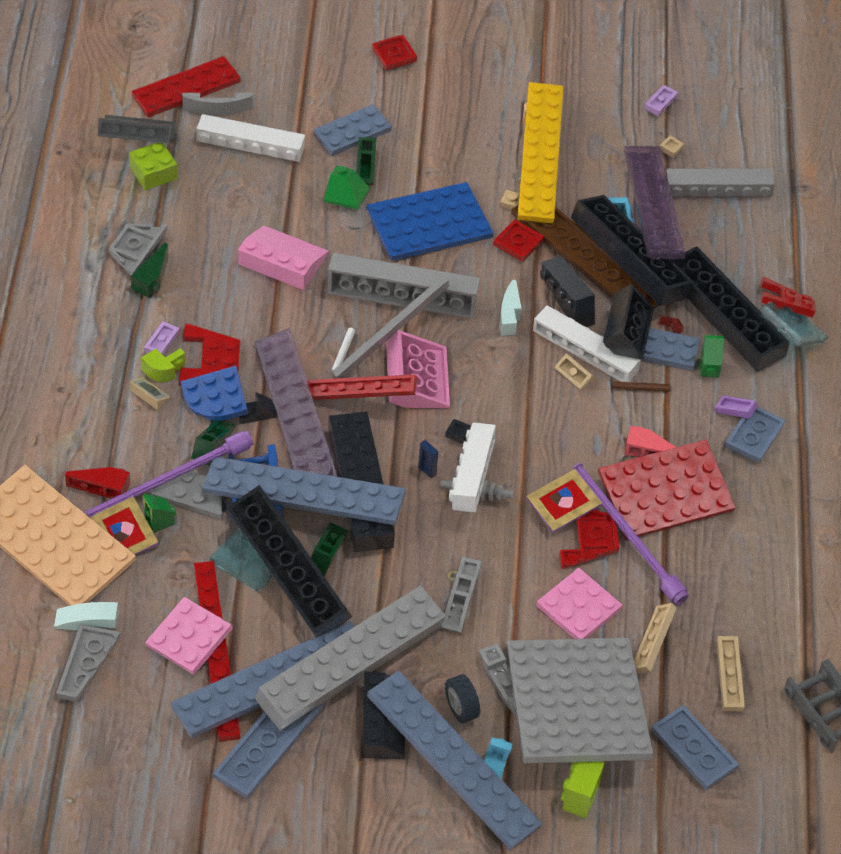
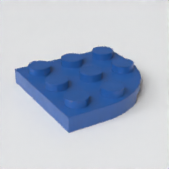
(216, 395)

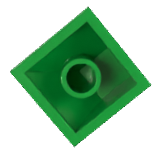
(345, 188)

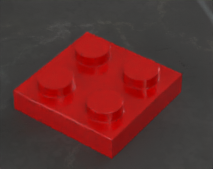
(394, 52)
(518, 240)

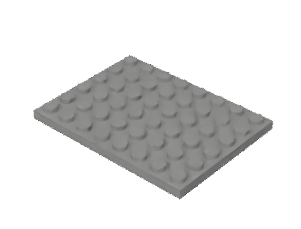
(578, 700)

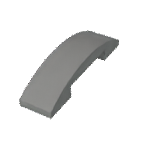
(217, 106)
(499, 673)

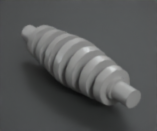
(492, 491)

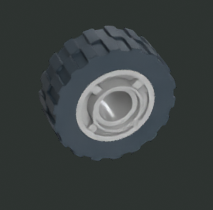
(462, 698)

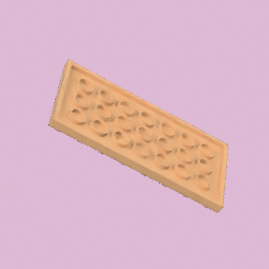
(57, 539)

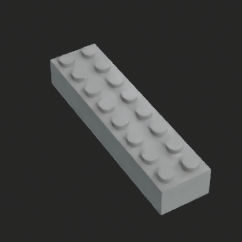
(400, 284)

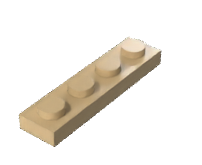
(654, 638)
(730, 673)

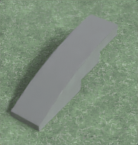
(461, 594)

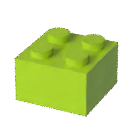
(153, 165)
(582, 787)

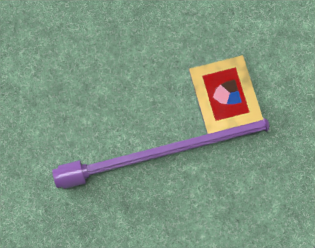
(576, 496)
(123, 516)

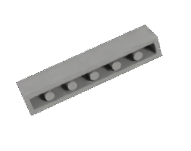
(721, 182)

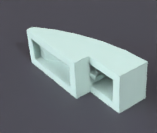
(510, 310)
(90, 614)

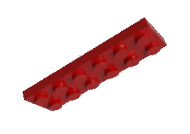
(200, 79)

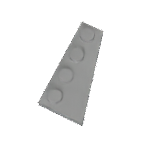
(86, 657)

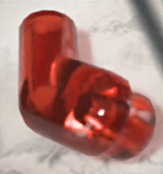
(673, 323)

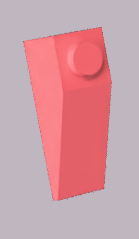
(645, 442)

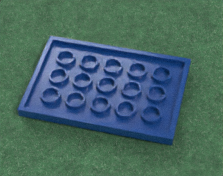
(429, 221)

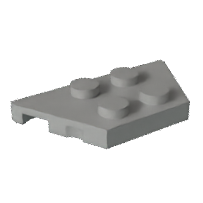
(135, 245)
(188, 493)

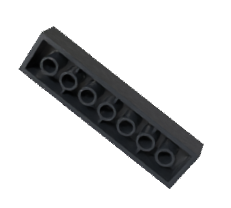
(626, 246)
(732, 312)
(358, 460)
(289, 562)

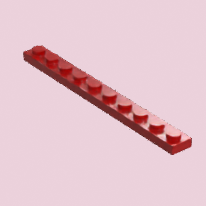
(218, 661)

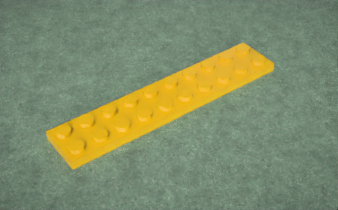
(540, 153)

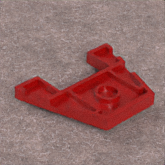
(787, 297)
(217, 354)
(596, 539)

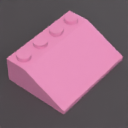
(281, 256)
(426, 360)

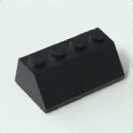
(628, 323)
(380, 736)

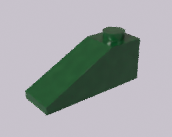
(149, 275)
(212, 438)
(328, 547)

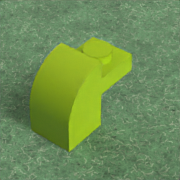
(160, 367)

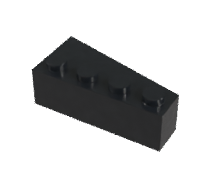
(569, 291)

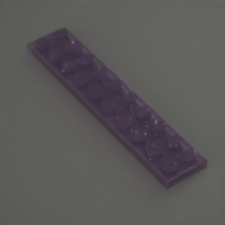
(654, 202)
(294, 404)

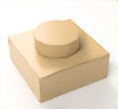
(671, 146)
(509, 200)

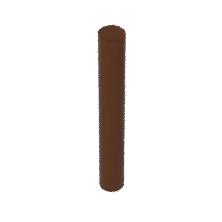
(641, 386)

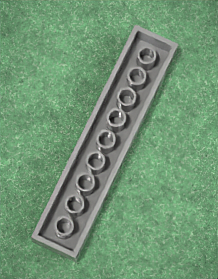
(348, 657)

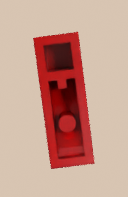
(100, 481)

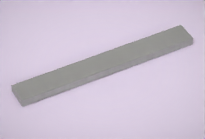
(391, 327)

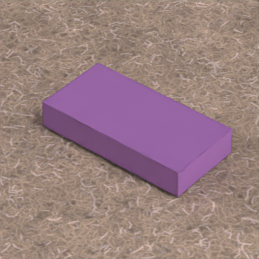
(736, 406)

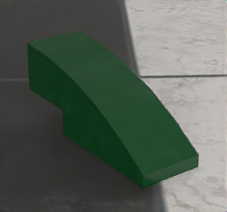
(366, 159)

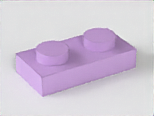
(661, 100)
(162, 338)

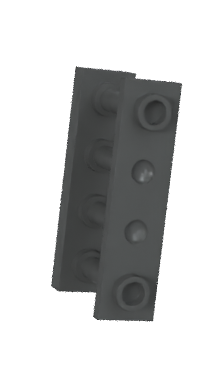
(136, 128)
(829, 675)

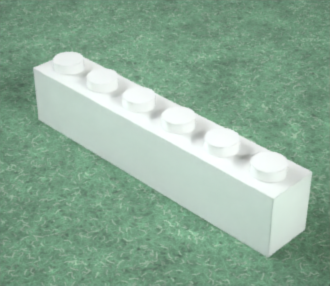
(250, 138)
(584, 344)
(472, 467)

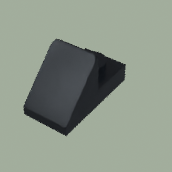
(259, 410)

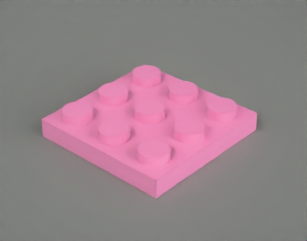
(579, 605)
(189, 635)

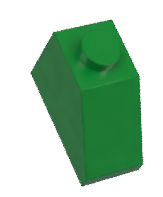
(711, 356)
(158, 512)

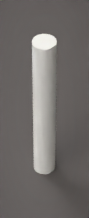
(344, 348)

